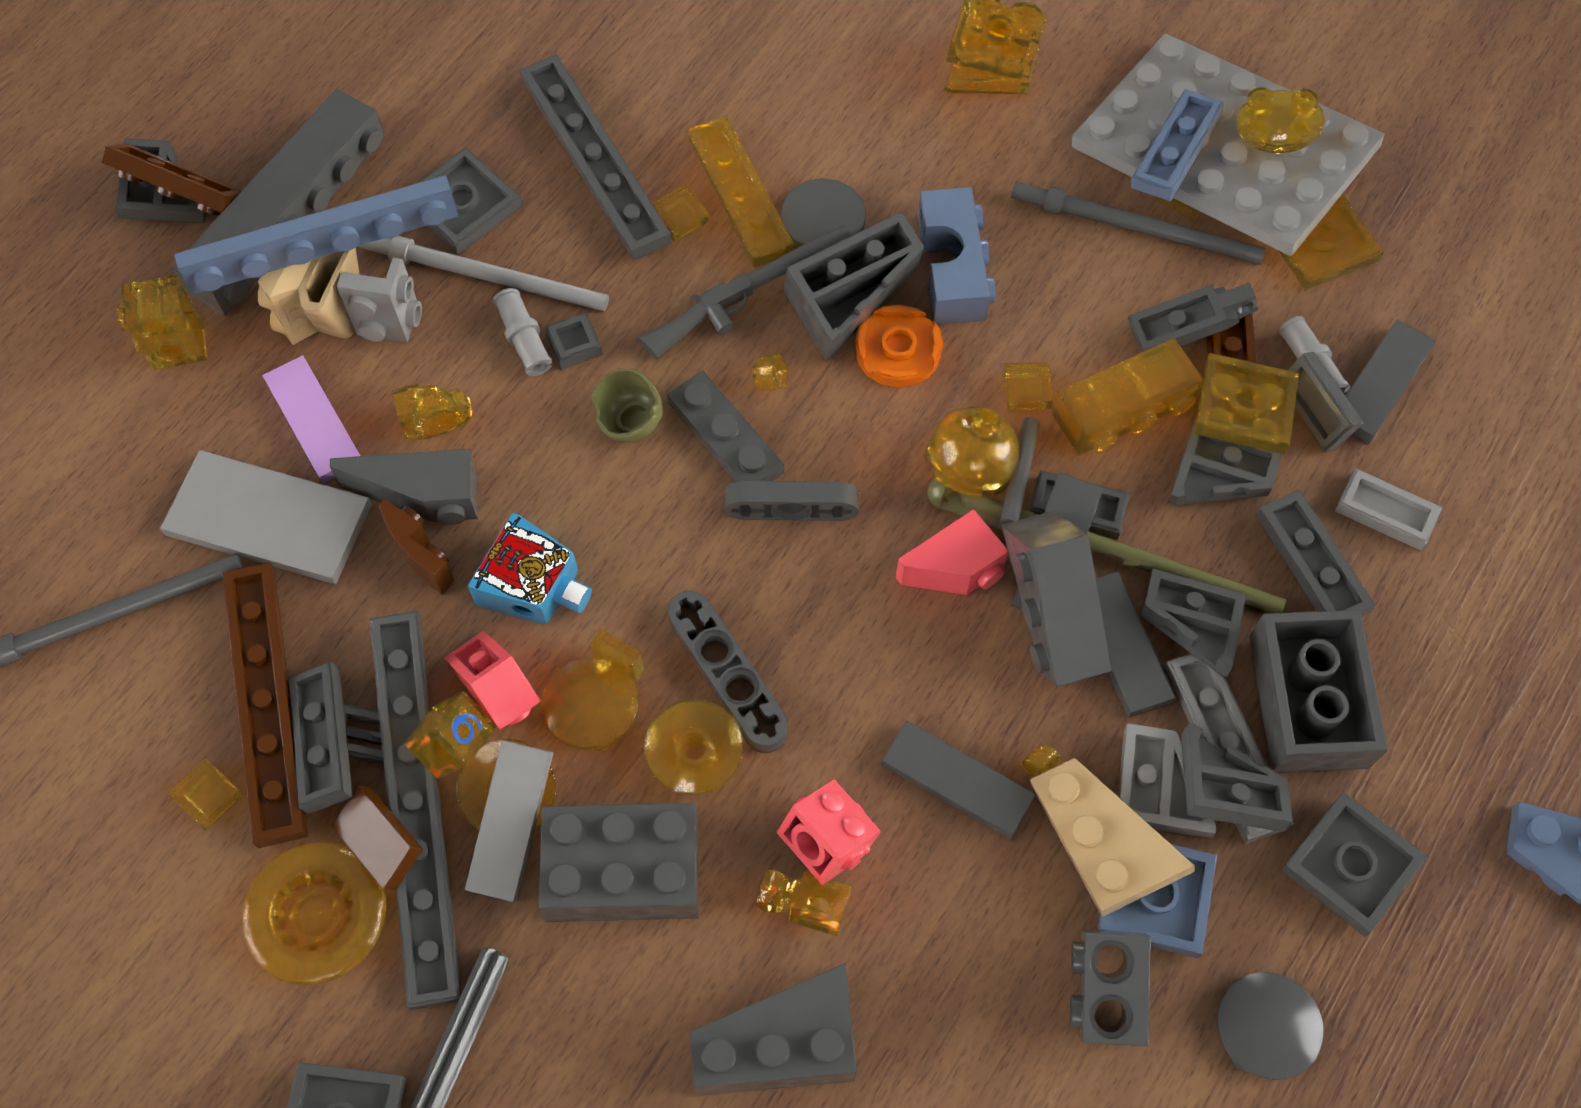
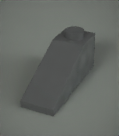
(432, 483)

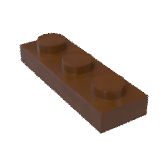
(169, 178)

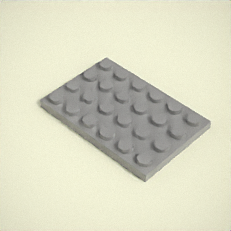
(1249, 189)

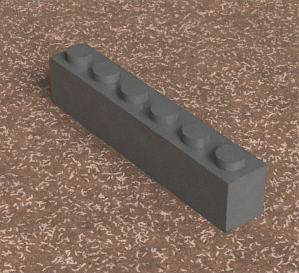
(295, 181)

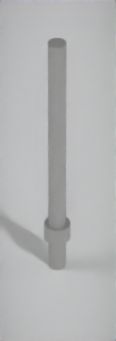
(406, 249)

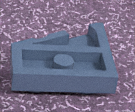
(1547, 845)

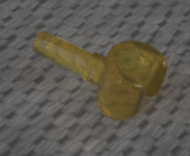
(1042, 760)

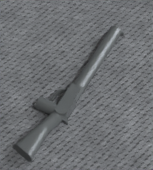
(714, 300)

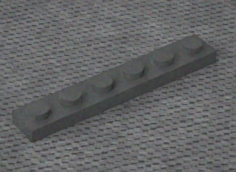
(595, 157)

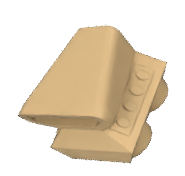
(307, 297)

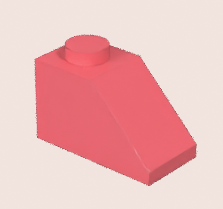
(955, 558)
(493, 680)

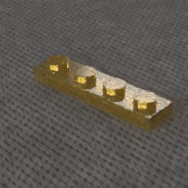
(740, 191)

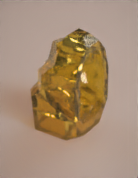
(430, 410)

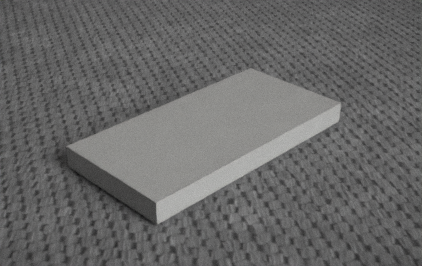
(266, 517)

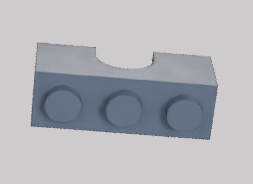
(951, 224)

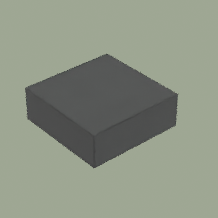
(573, 340)

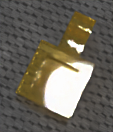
(808, 901)

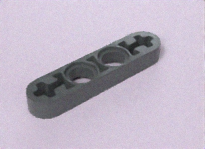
(732, 667)

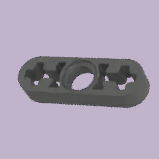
(791, 500)

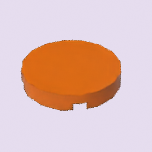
(898, 346)

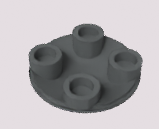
(1270, 1026)

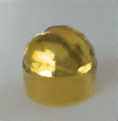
(770, 372)

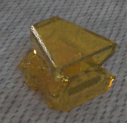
(995, 47)

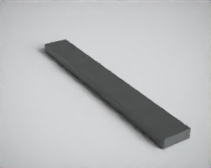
(415, 800)

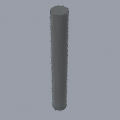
(1018, 482)

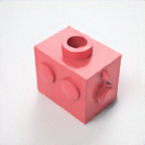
(828, 831)

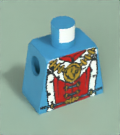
(528, 575)

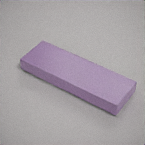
(310, 415)

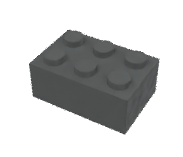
(1317, 691)
(619, 862)

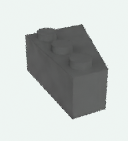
(851, 280)

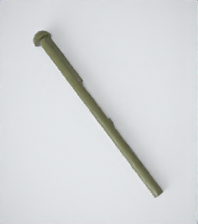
(990, 512)

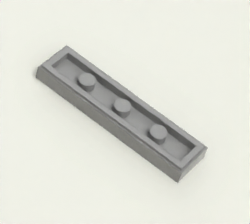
(1212, 706)

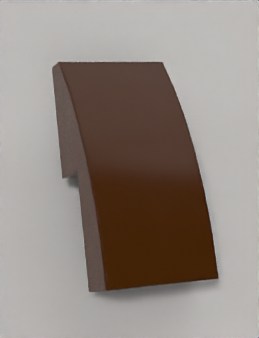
(415, 547)

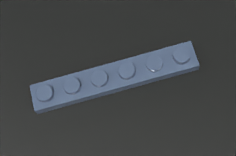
(316, 235)

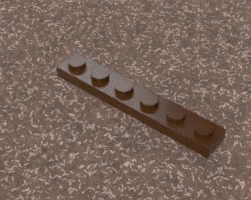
(263, 705)

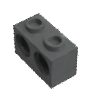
(1127, 985)

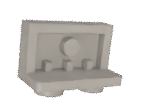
(381, 306)

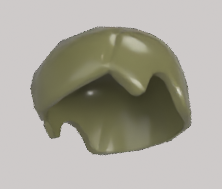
(627, 405)

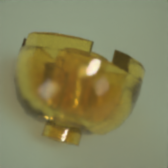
(973, 451)

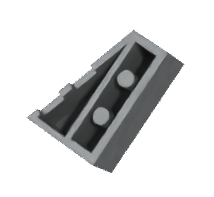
(1058, 597)
(780, 1041)

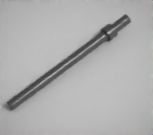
(1056, 200)
(14, 647)

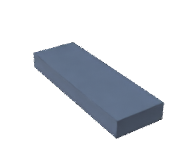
(1177, 145)

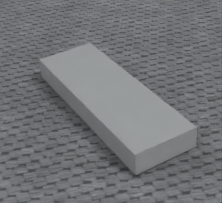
(509, 821)

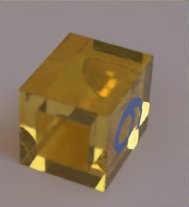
(450, 735)

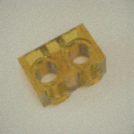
(162, 322)

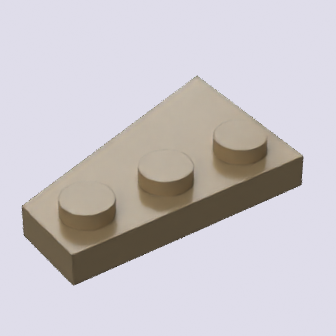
(1106, 839)

